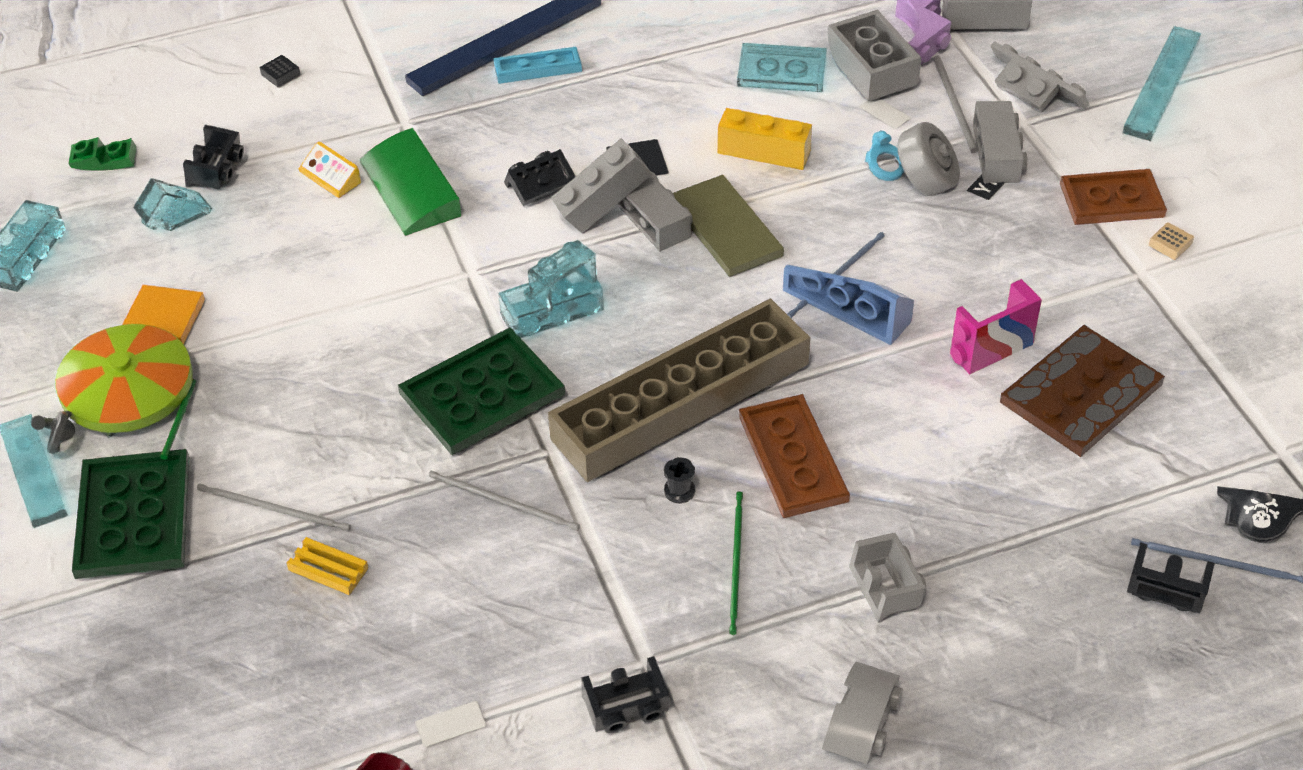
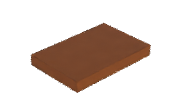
(1112, 196)

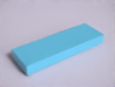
(537, 65)

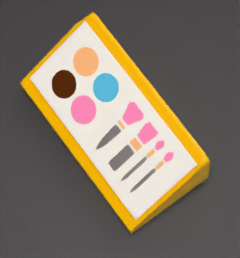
(330, 170)

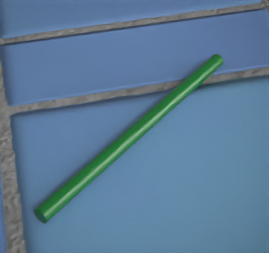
(177, 422)

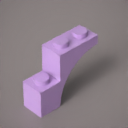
(929, 28)

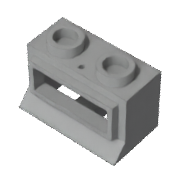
(897, 559)

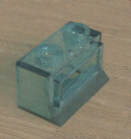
(554, 270)

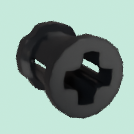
(679, 482)

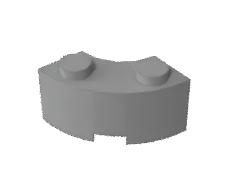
(859, 719)

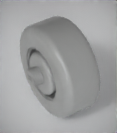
(928, 159)

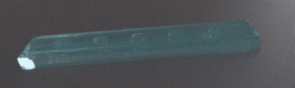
(1161, 84)

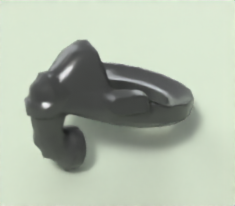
(60, 427)

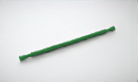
(736, 563)

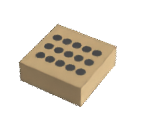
(1171, 241)

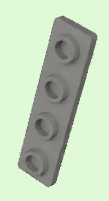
(1031, 83)

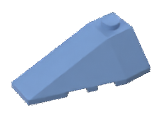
(855, 301)

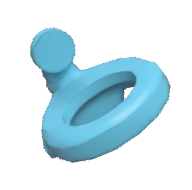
(879, 146)

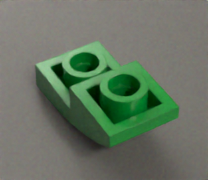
(96, 156)

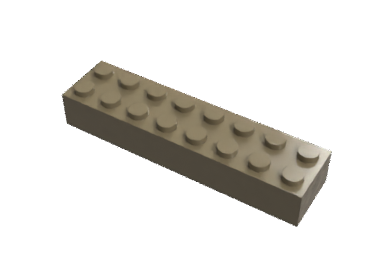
(678, 389)

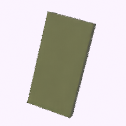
(728, 226)

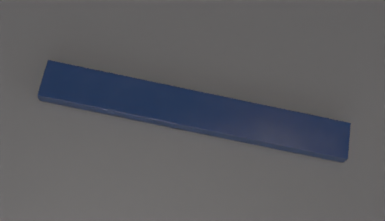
(496, 44)

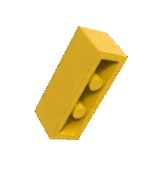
(764, 138)

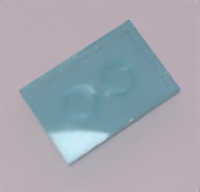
(782, 67)

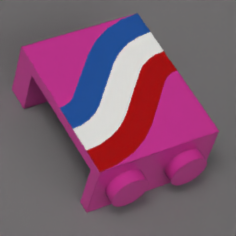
(999, 336)

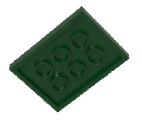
(481, 390)
(131, 514)

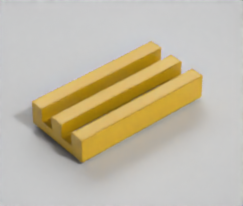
(330, 560)

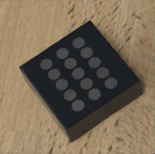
(279, 70)

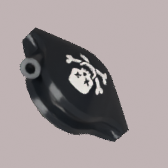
(1259, 514)

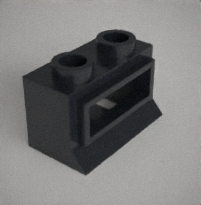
(216, 141)
(1168, 586)
(622, 686)

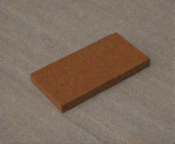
(793, 456)

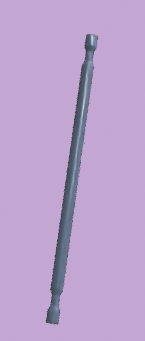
(843, 268)
(1218, 560)

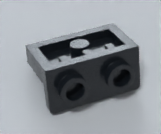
(539, 177)

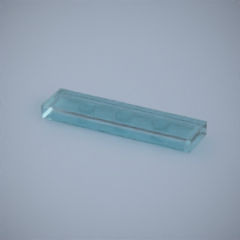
(32, 471)

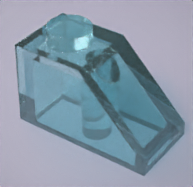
(169, 205)

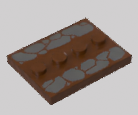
(1082, 390)

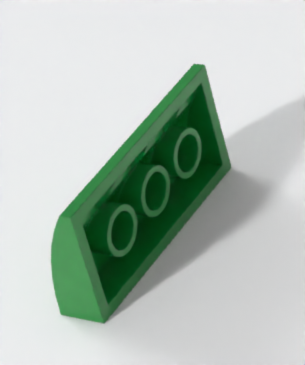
(410, 182)

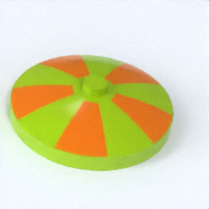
(124, 378)

